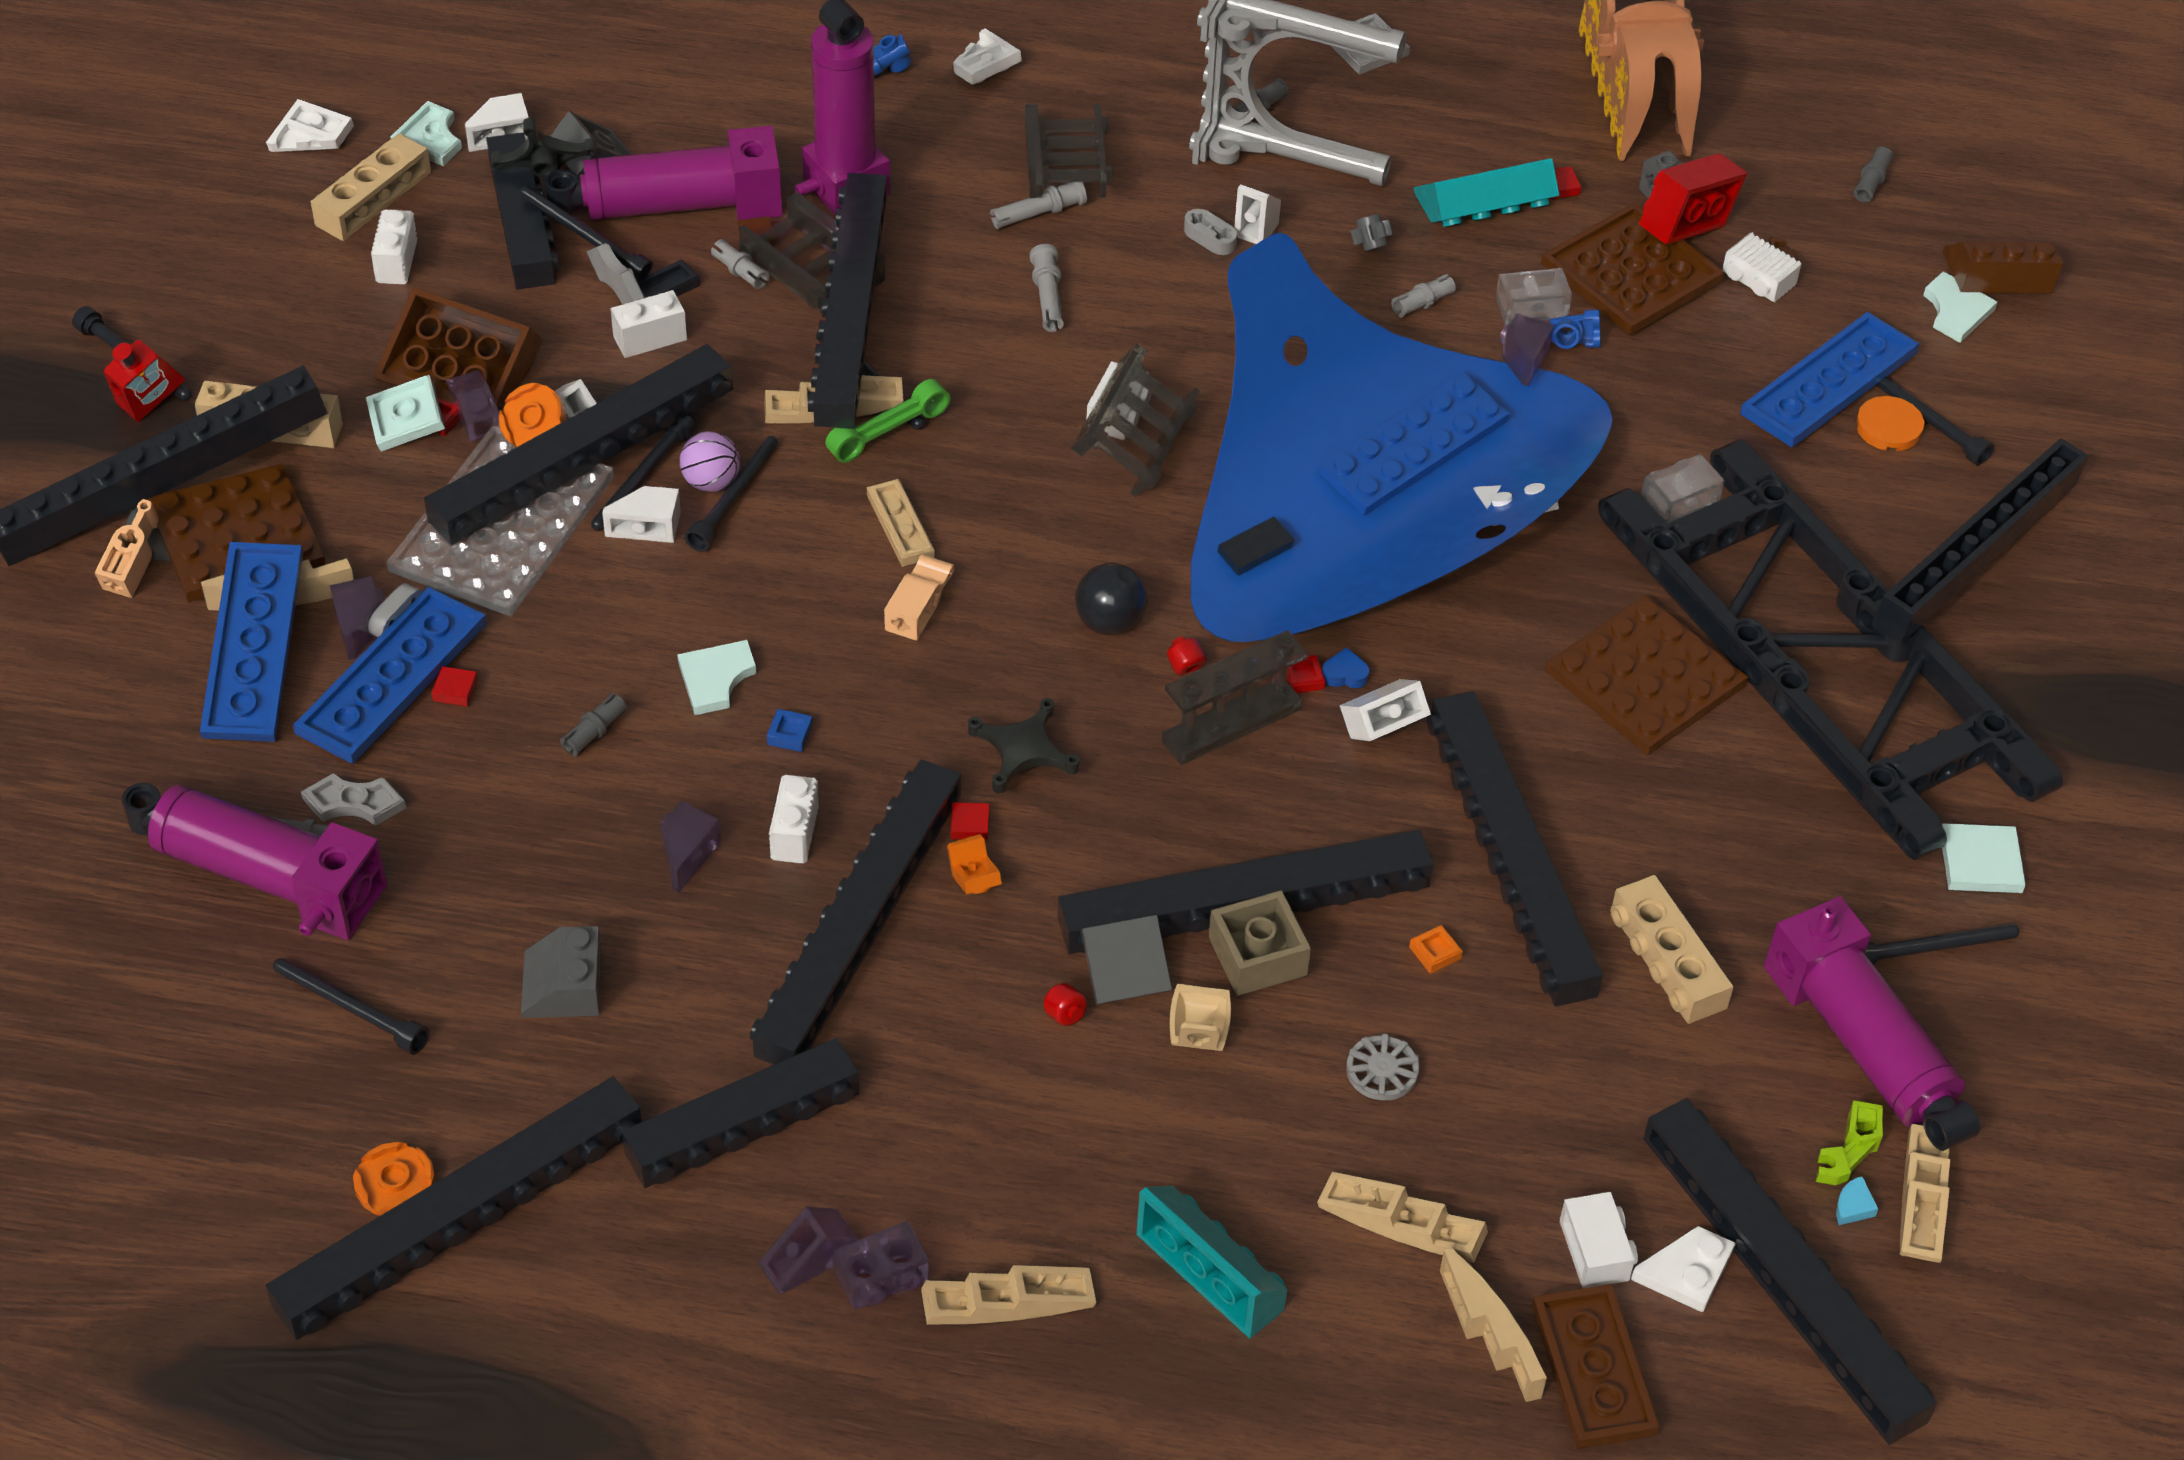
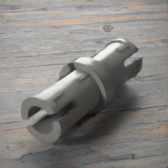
(740, 264)
(1423, 295)

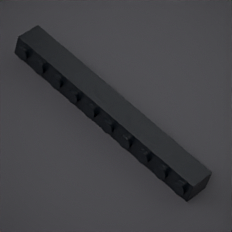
(849, 301)
(578, 444)
(158, 464)
(1979, 541)
(1514, 850)
(1306, 878)
(857, 914)
(452, 1209)
(1790, 1272)

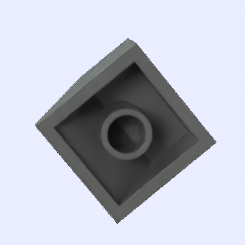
(577, 128)
(563, 974)

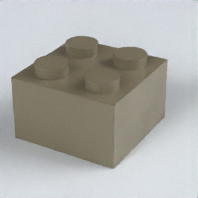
(1259, 943)

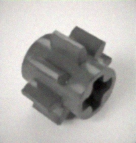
(1371, 232)

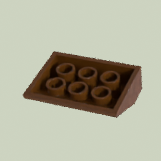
(453, 340)

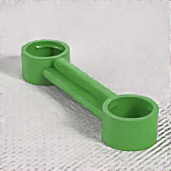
(927, 399)

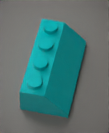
(1489, 191)
(1209, 1259)

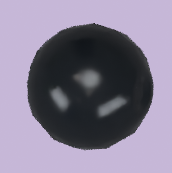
(1111, 598)

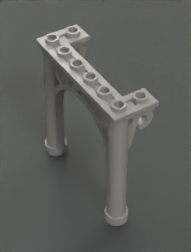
(1228, 132)

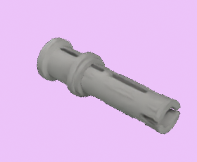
(1052, 200)
(1047, 276)

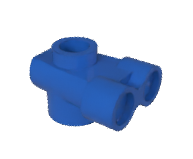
(891, 53)
(1584, 330)

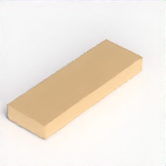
(900, 522)

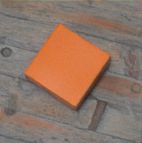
(1435, 949)

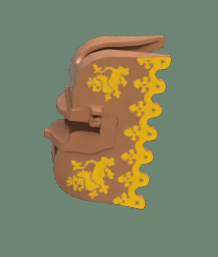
(1624, 61)

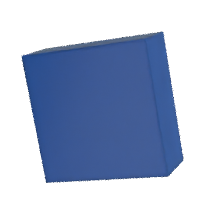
(789, 730)

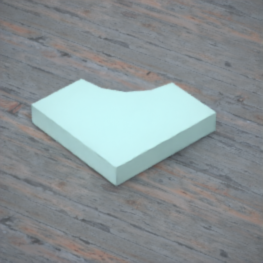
(431, 129)
(1957, 311)
(714, 673)

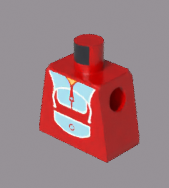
(140, 378)

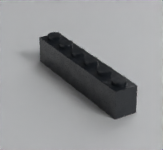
(522, 222)
(740, 1113)

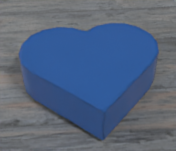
(1346, 670)

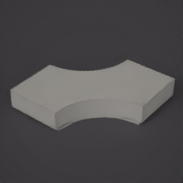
(615, 274)
(370, 800)

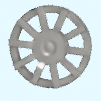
(1382, 1067)

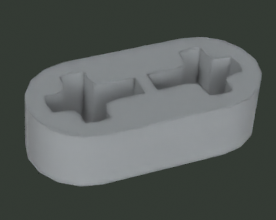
(1210, 231)
(392, 608)

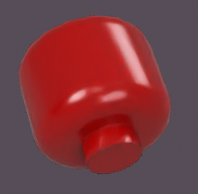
(1186, 655)
(1065, 1004)

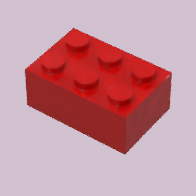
(1692, 198)

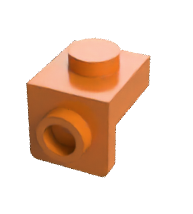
(972, 866)

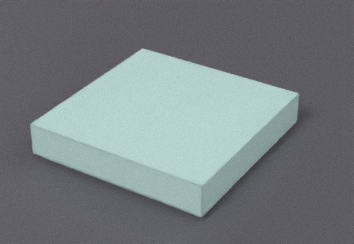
(405, 413)
(1983, 858)

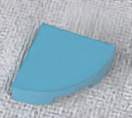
(1855, 1203)

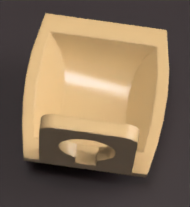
(1200, 1017)

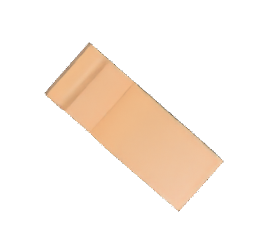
(128, 553)
(917, 597)

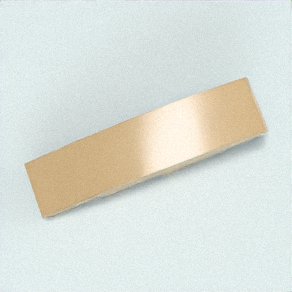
(876, 395)
(312, 583)
(1924, 1198)
(1406, 1219)
(1008, 1297)
(1487, 1316)

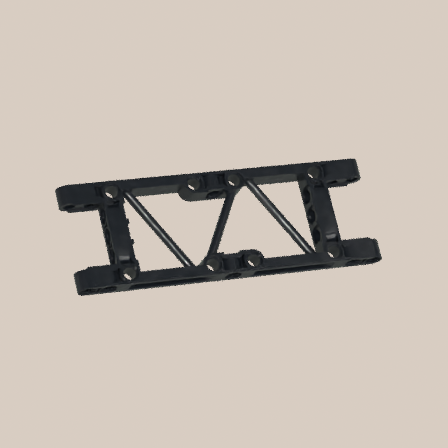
(1888, 786)

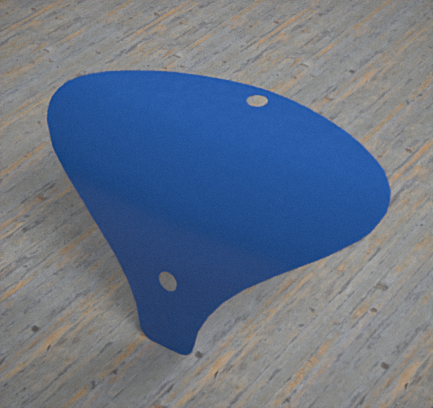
(1298, 416)

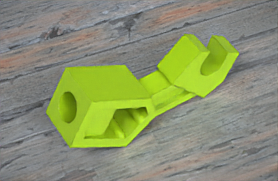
(1862, 1118)

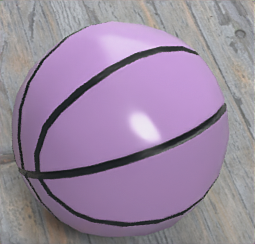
(710, 461)

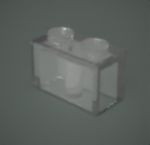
(1533, 294)
(1682, 488)

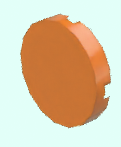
(530, 412)
(1890, 423)
(391, 1176)

